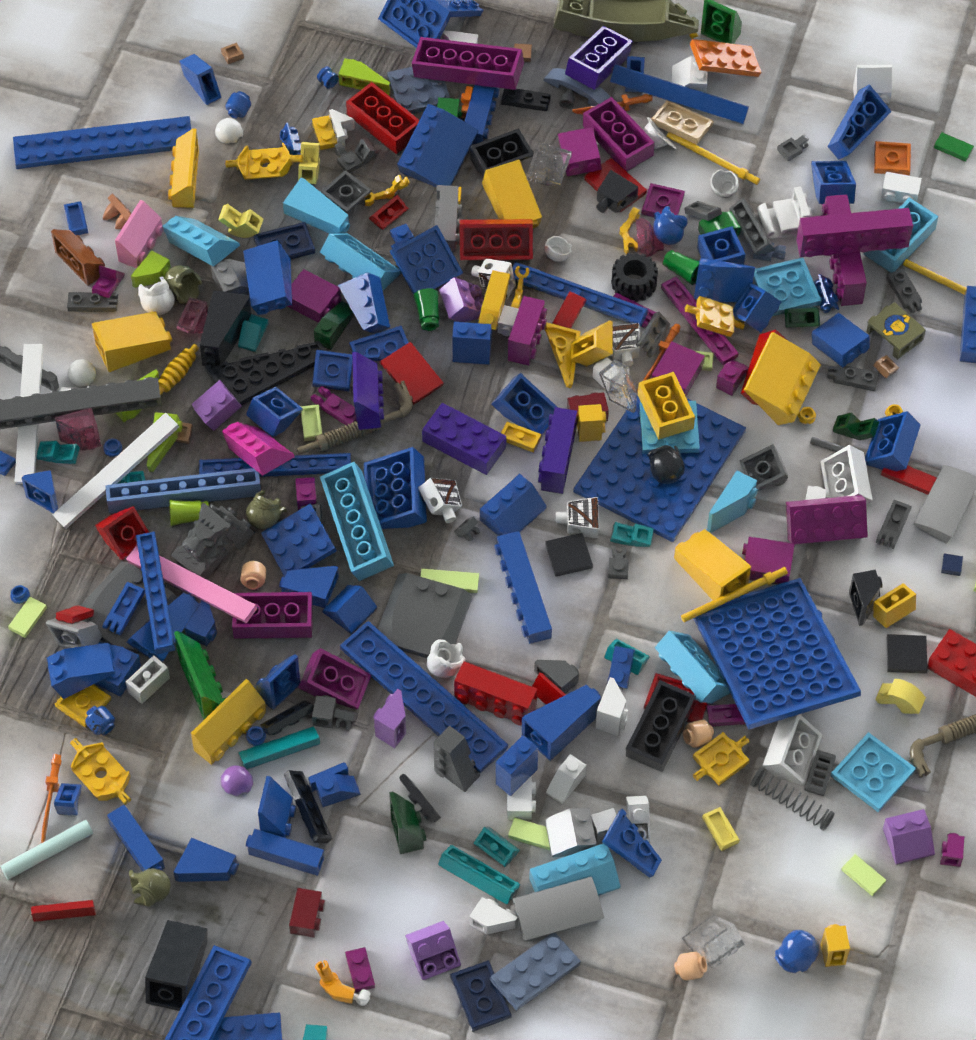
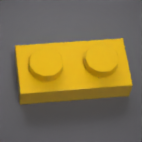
(324, 132)
(521, 436)

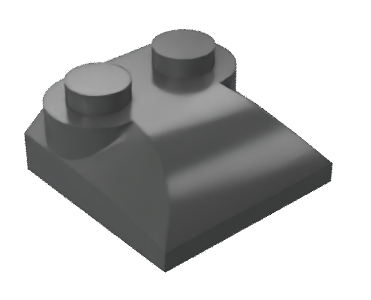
(346, 191)
(765, 467)

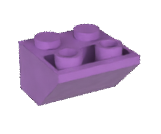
(462, 300)
(391, 720)
(433, 950)

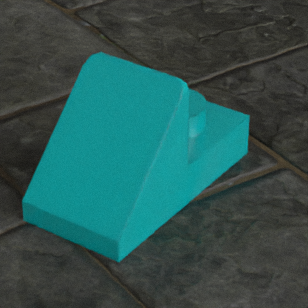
(252, 332)

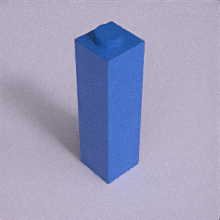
(135, 839)
(285, 852)

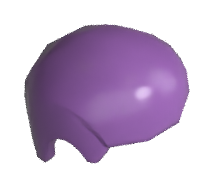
(236, 780)

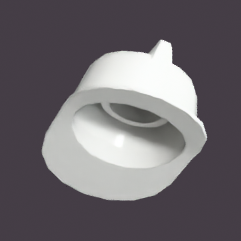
(656, 135)

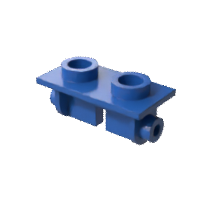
(289, 136)
(829, 299)

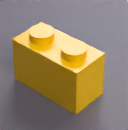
(591, 422)
(894, 605)
(835, 945)

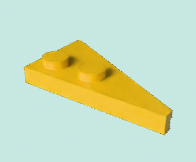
(560, 341)

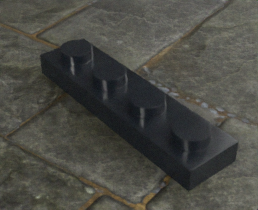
(307, 806)

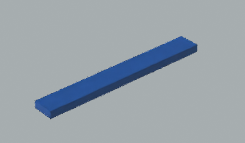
(679, 94)
(595, 300)
(296, 466)
(155, 593)

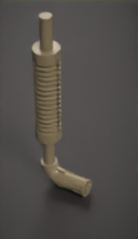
(350, 432)
(945, 734)

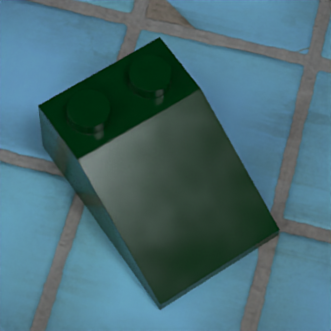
(406, 824)

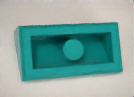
(639, 660)
(496, 846)

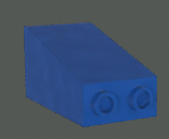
(268, 277)
(561, 721)

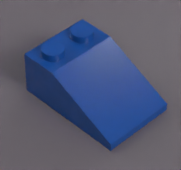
(833, 179)
(722, 280)
(524, 404)
(125, 665)
(79, 668)
(279, 682)
(276, 809)

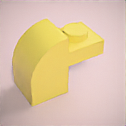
(310, 166)
(240, 224)
(903, 695)

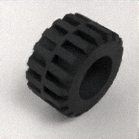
(634, 265)

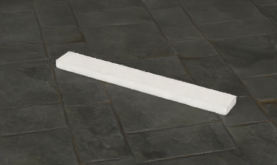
(28, 434)
(115, 470)

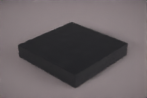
(568, 554)
(906, 653)

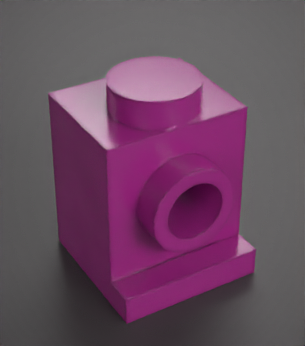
(952, 850)

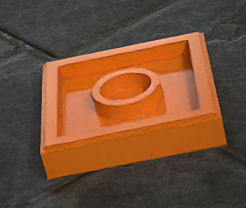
(892, 157)

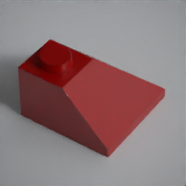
(120, 531)

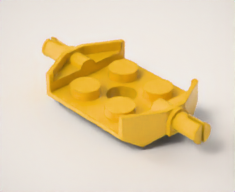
(251, 162)
(97, 758)

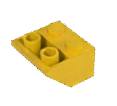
(593, 345)

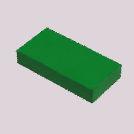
(953, 146)

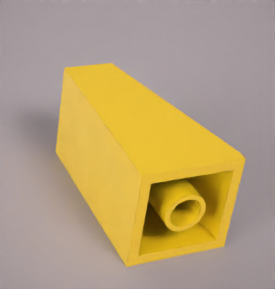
(511, 193)
(130, 339)
(712, 564)

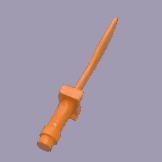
(645, 98)
(663, 347)
(52, 786)

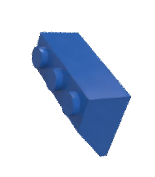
(893, 442)
(512, 507)

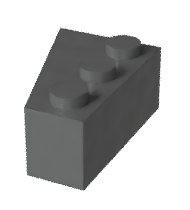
(453, 759)

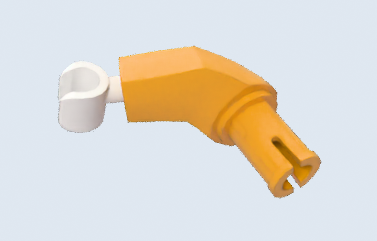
(332, 985)

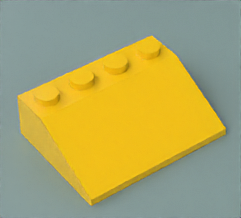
(782, 379)

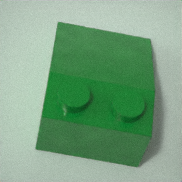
(720, 22)

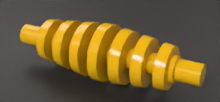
(177, 369)

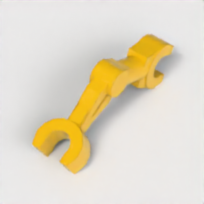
(389, 193)
(627, 241)
(519, 292)

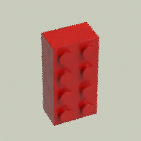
(382, 117)
(496, 239)
(955, 661)
(494, 693)

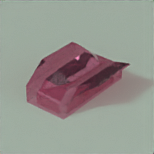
(647, 241)
(193, 316)

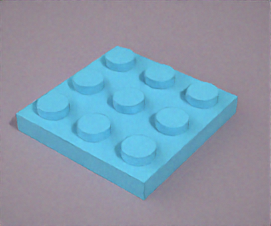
(788, 283)
(686, 441)
(873, 772)

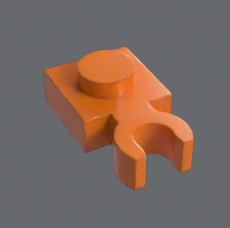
(465, 100)

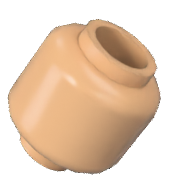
(253, 575)
(698, 733)
(690, 966)

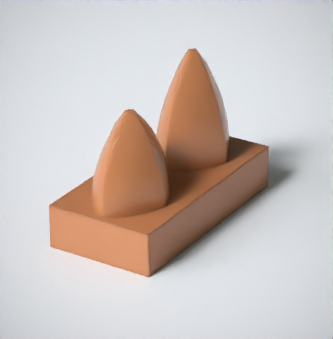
(115, 208)

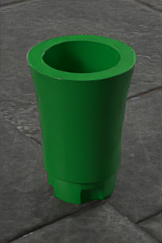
(682, 266)
(427, 307)

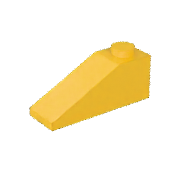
(494, 298)

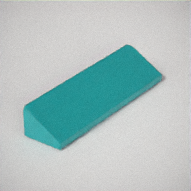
(279, 747)
(478, 874)

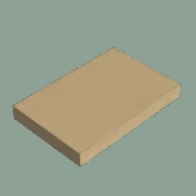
(682, 122)

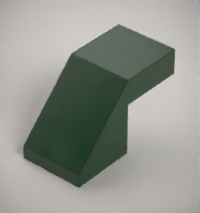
(852, 427)

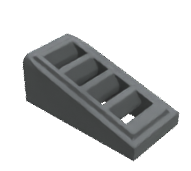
(822, 760)

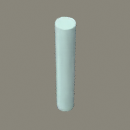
(46, 849)

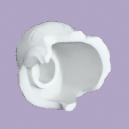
(157, 298)
(445, 658)

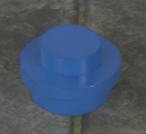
(112, 447)
(19, 594)
(255, 736)

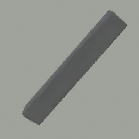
(751, 228)

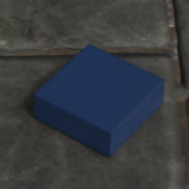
(952, 564)

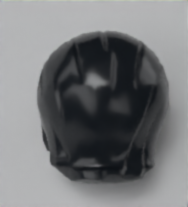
(666, 464)

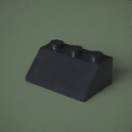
(500, 150)

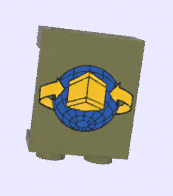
(897, 328)

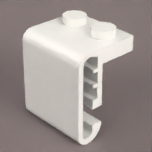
(784, 218)

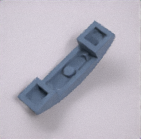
(557, 78)

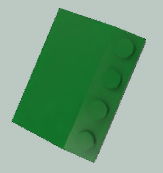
(199, 674)

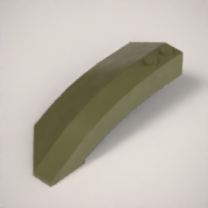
(631, 18)

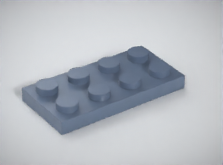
(535, 971)

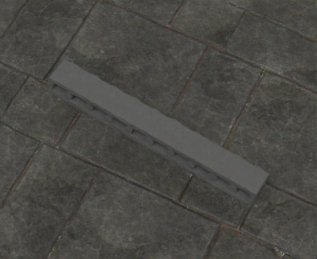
(102, 399)

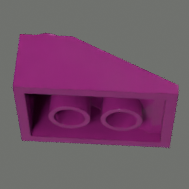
(336, 678)

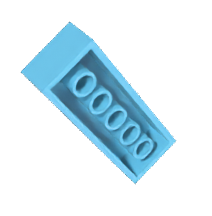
(356, 521)

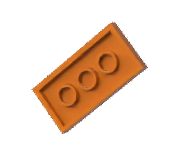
(725, 58)

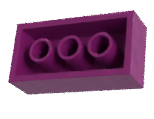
(619, 134)
(826, 519)
(276, 616)

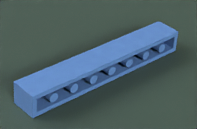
(200, 487)

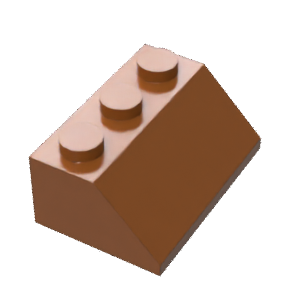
(77, 255)

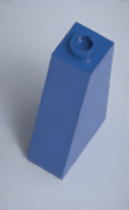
(180, 613)

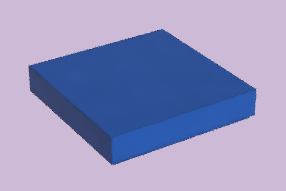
(332, 370)

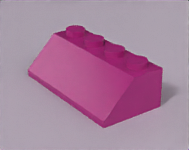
(256, 447)

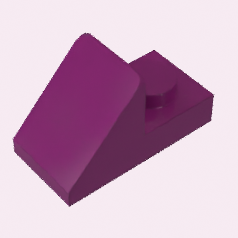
(107, 282)

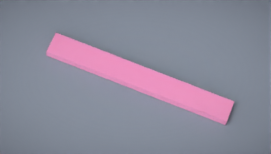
(201, 588)

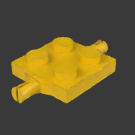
(714, 316)
(721, 758)

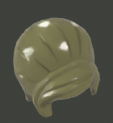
(183, 283)
(264, 512)
(151, 885)

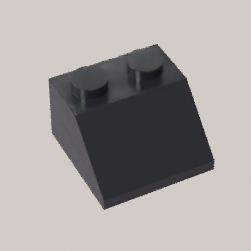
(863, 592)

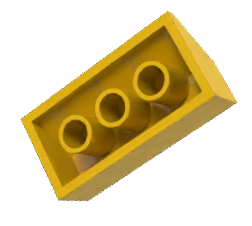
(184, 170)
(228, 722)

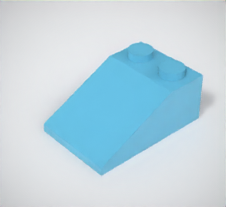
(733, 501)

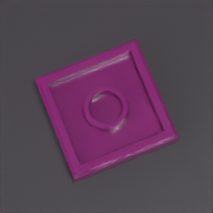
(660, 197)

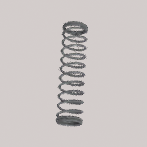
(757, 779)

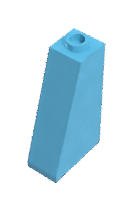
(315, 209)

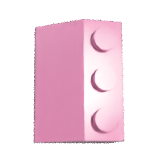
(138, 235)

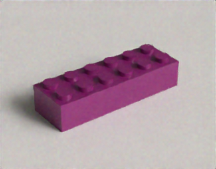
(468, 63)
(854, 232)
(847, 268)

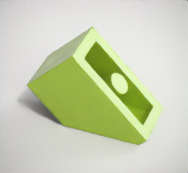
(150, 270)

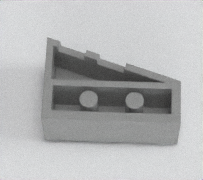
(447, 214)

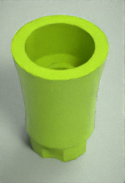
(184, 511)

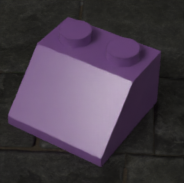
(216, 405)
(909, 836)

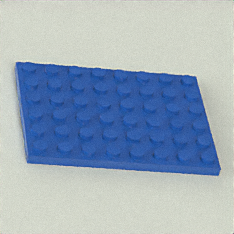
(624, 480)
(776, 654)

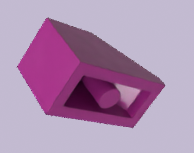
(731, 376)
(305, 491)

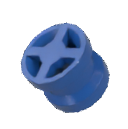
(327, 77)

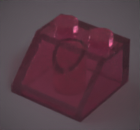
(79, 429)

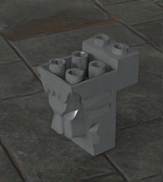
(212, 539)

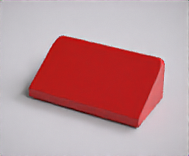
(389, 212)
(546, 689)

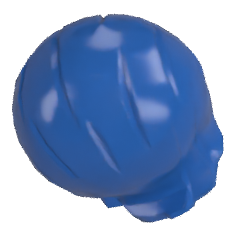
(669, 227)
(797, 951)

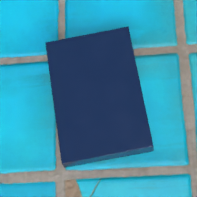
(293, 238)
(479, 997)

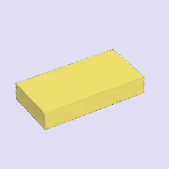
(720, 828)

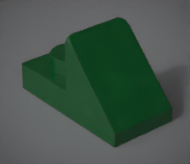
(802, 317)

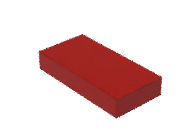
(569, 310)
(74, 614)

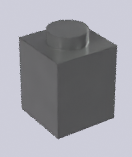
(324, 711)

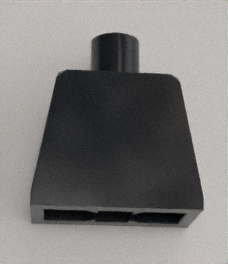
(615, 193)

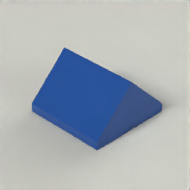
(41, 490)
(350, 608)

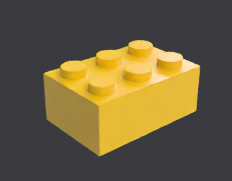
(666, 405)

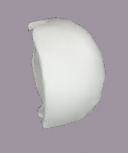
(228, 131)
(724, 183)
(557, 249)
(81, 372)

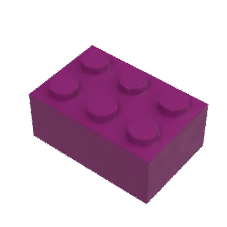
(527, 330)

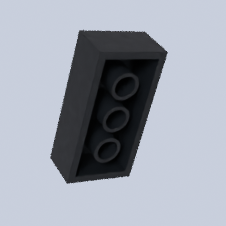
(660, 726)

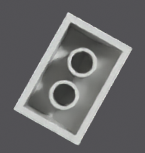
(846, 474)
(792, 749)

